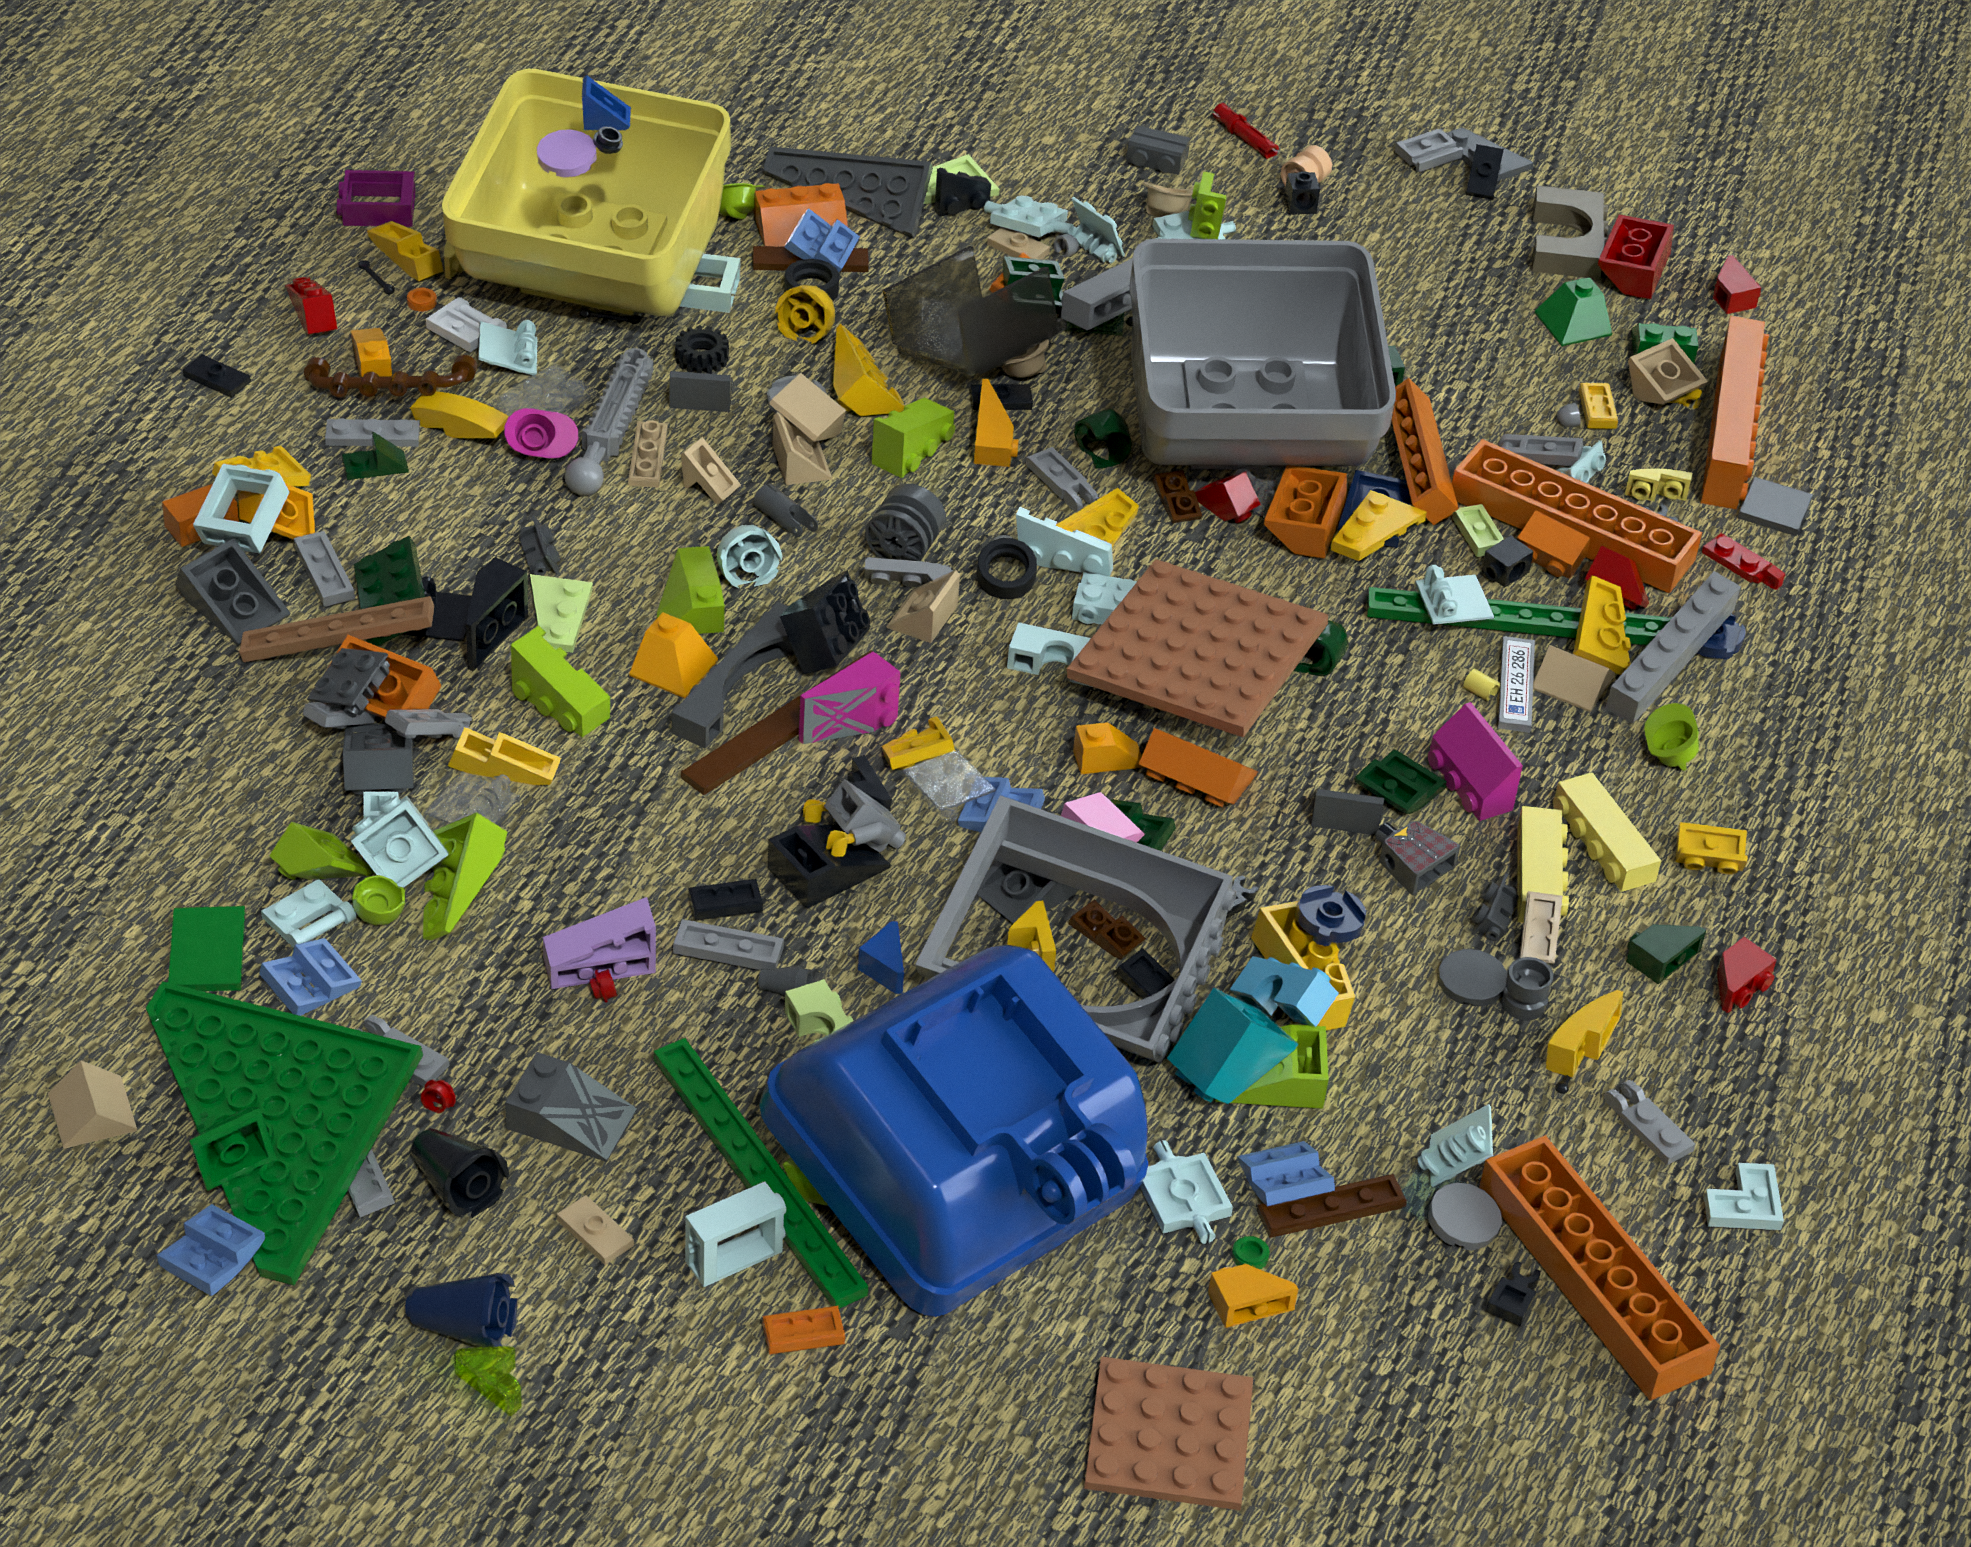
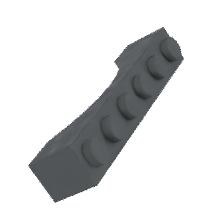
(702, 711)

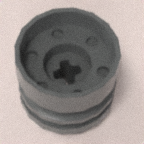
(905, 523)

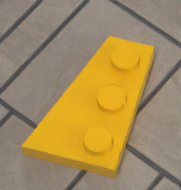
(278, 460)
(1104, 518)
(1373, 524)
(1601, 627)

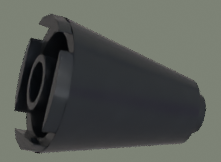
(460, 1171)

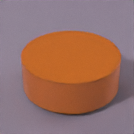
(421, 299)

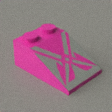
(851, 701)

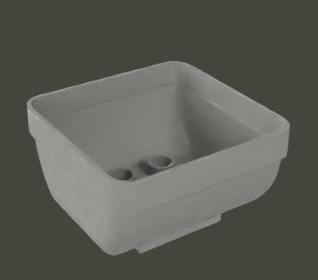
(1258, 353)

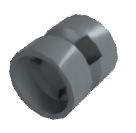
(1527, 988)

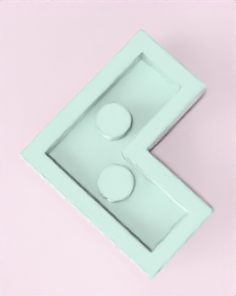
(1752, 1205)

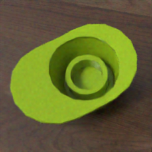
(738, 199)
(1672, 735)

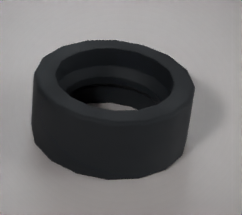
(813, 269)
(1006, 548)

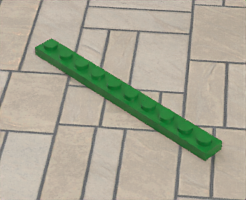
(1509, 616)
(754, 1165)

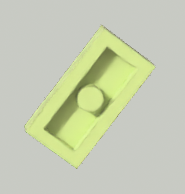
(1477, 528)

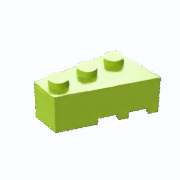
(910, 436)
(555, 686)

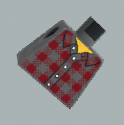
(1416, 854)

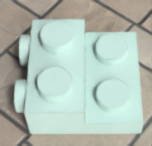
(1098, 597)
(398, 842)

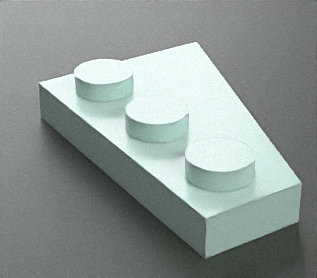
(1062, 548)

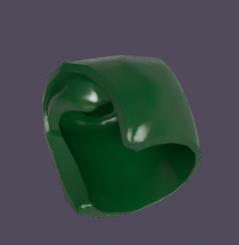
(1108, 427)
(1329, 648)

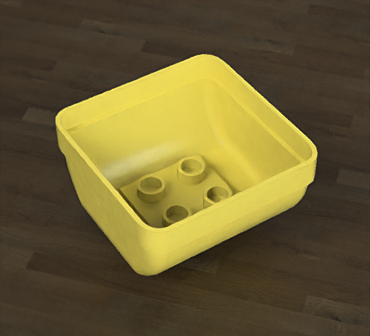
(602, 239)

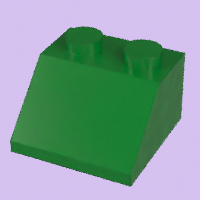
(1649, 335)

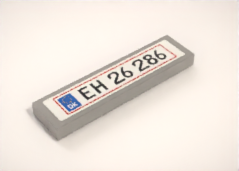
(1516, 684)

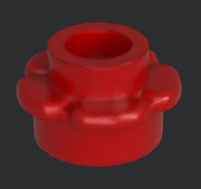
(603, 985)
(438, 1092)

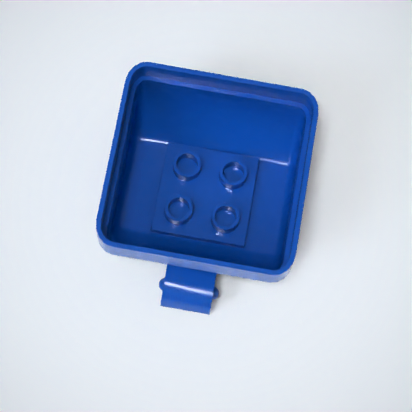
(964, 1126)

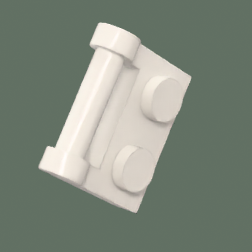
(460, 323)

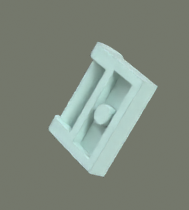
(303, 908)

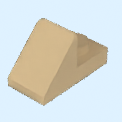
(705, 467)

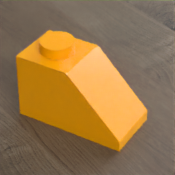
(1104, 749)
(1249, 1294)

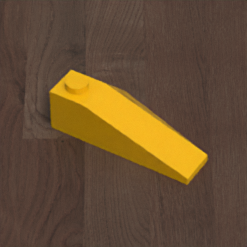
(859, 380)

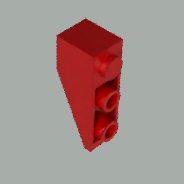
(312, 305)

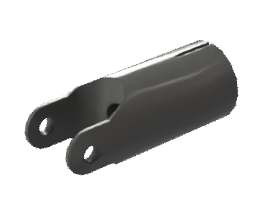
(783, 510)

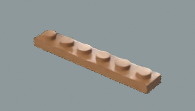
(333, 629)

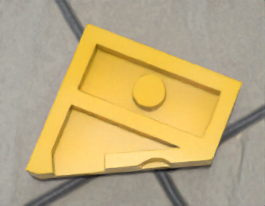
(916, 747)

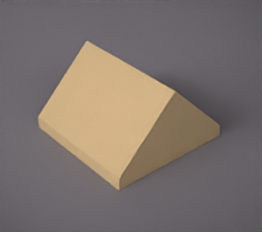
(1663, 373)
(809, 409)
(797, 454)
(928, 608)
(1572, 678)
(90, 1106)

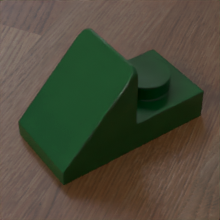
(381, 461)

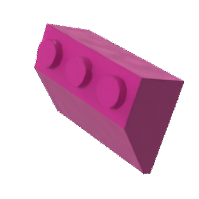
(1476, 763)

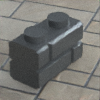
(1158, 150)

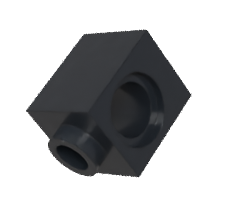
(1302, 193)
(1507, 561)

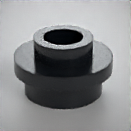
(608, 140)

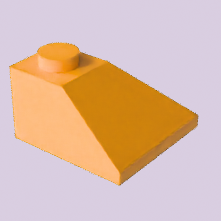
(295, 517)
(672, 656)

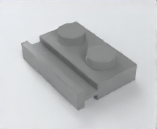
(1429, 150)

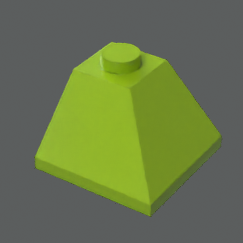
(316, 855)

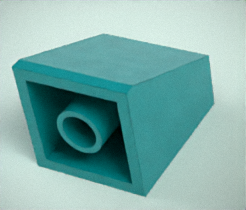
(1228, 1047)

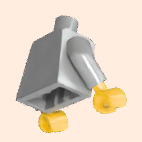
(858, 816)

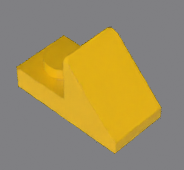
(1034, 932)

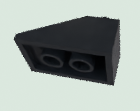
(495, 608)

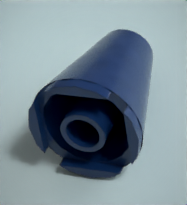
(466, 1309)

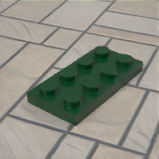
(389, 578)

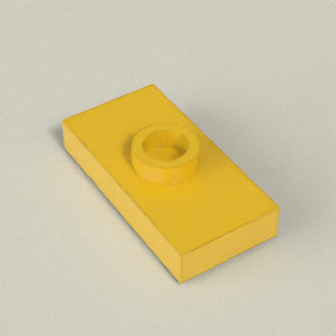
(1598, 405)

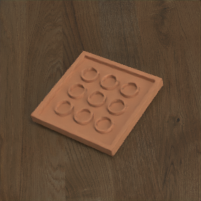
(1169, 1433)

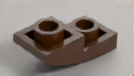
(1176, 496)
(1114, 936)

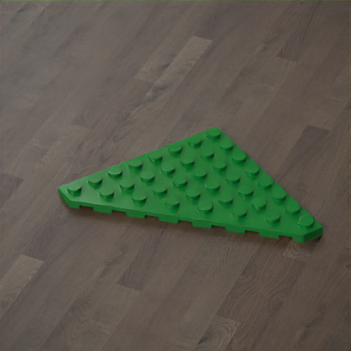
(319, 1093)

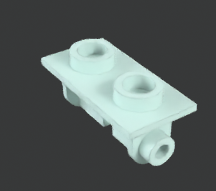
(1591, 461)

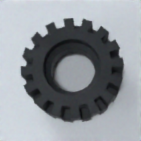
(713, 341)

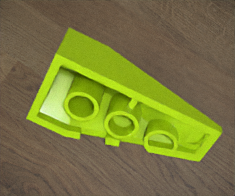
(694, 591)
(474, 852)

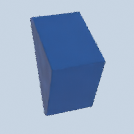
(603, 108)
(882, 958)

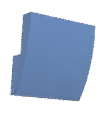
(819, 240)
(976, 812)
(321, 967)
(1286, 1173)
(212, 1249)

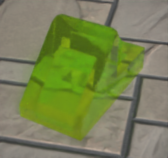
(488, 1373)

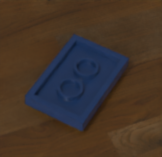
(1363, 483)

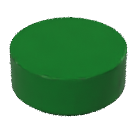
(1250, 1251)

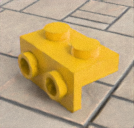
(1711, 847)

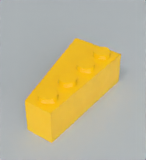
(1282, 938)

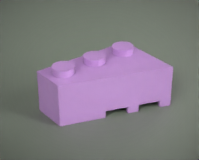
(613, 941)

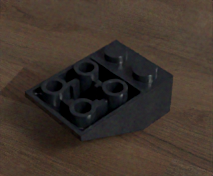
(826, 623)
(811, 871)

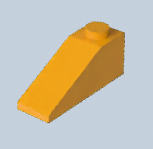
(371, 351)
(994, 431)

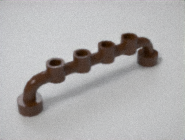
(318, 370)

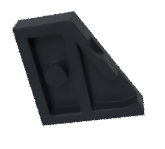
(959, 192)

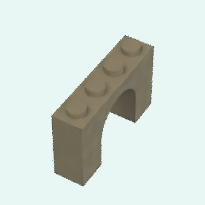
(1577, 210)

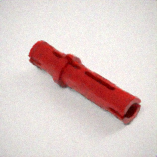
(1238, 124)

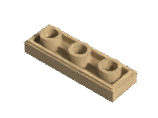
(648, 454)

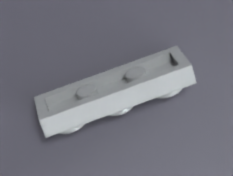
(359, 432)
(324, 568)
(728, 945)

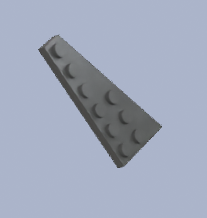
(872, 186)

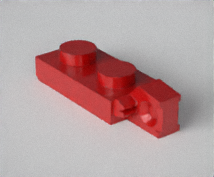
(1743, 561)

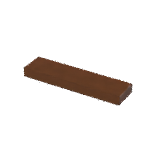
(779, 259)
(1343, 1204)

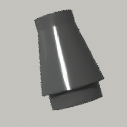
(784, 978)

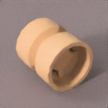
(1309, 160)

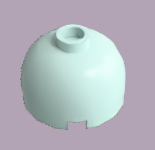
(752, 551)

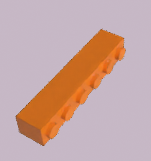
(1422, 453)

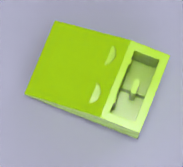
(1299, 1077)

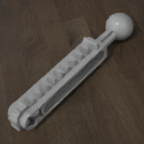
(610, 421)

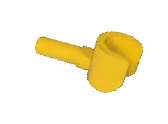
(1686, 399)

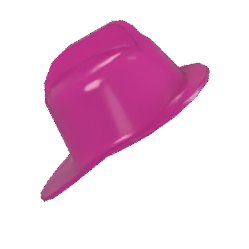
(541, 433)

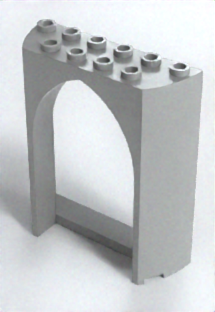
(1172, 893)

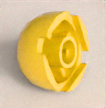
(805, 307)

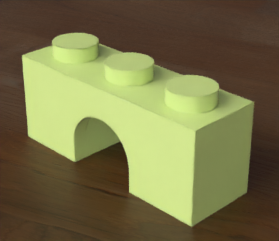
(815, 1009)

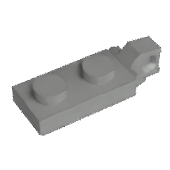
(427, 722)

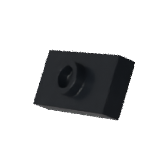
(1484, 172)
(216, 376)
(1011, 396)
(725, 899)
(1144, 974)

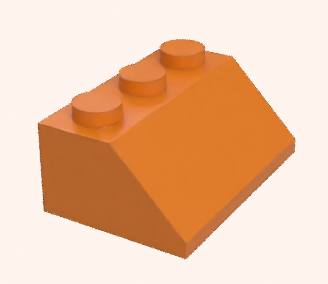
(781, 209)
(1307, 509)
(406, 686)
(1195, 768)

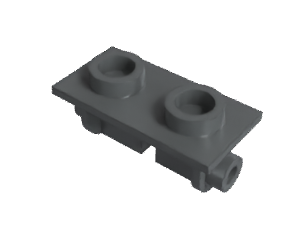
(537, 547)
(1494, 913)

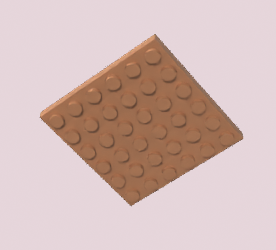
(1198, 647)

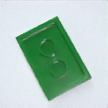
(207, 948)

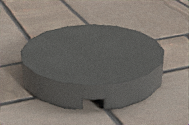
(1472, 977)

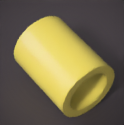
(1481, 684)

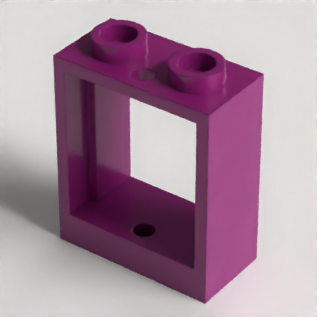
(378, 185)

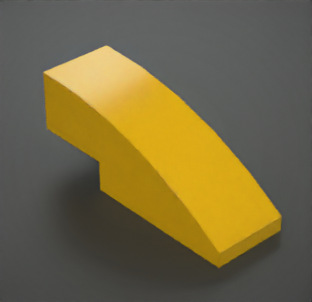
(407, 250)
(458, 416)
(505, 756)
(1584, 1034)

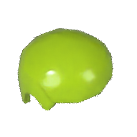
(378, 900)

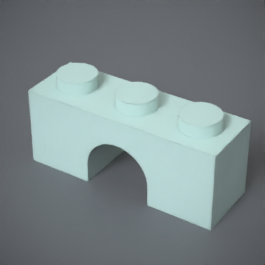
(1036, 646)

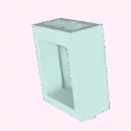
(714, 297)
(250, 537)
(726, 1219)

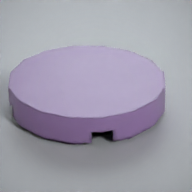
(566, 153)

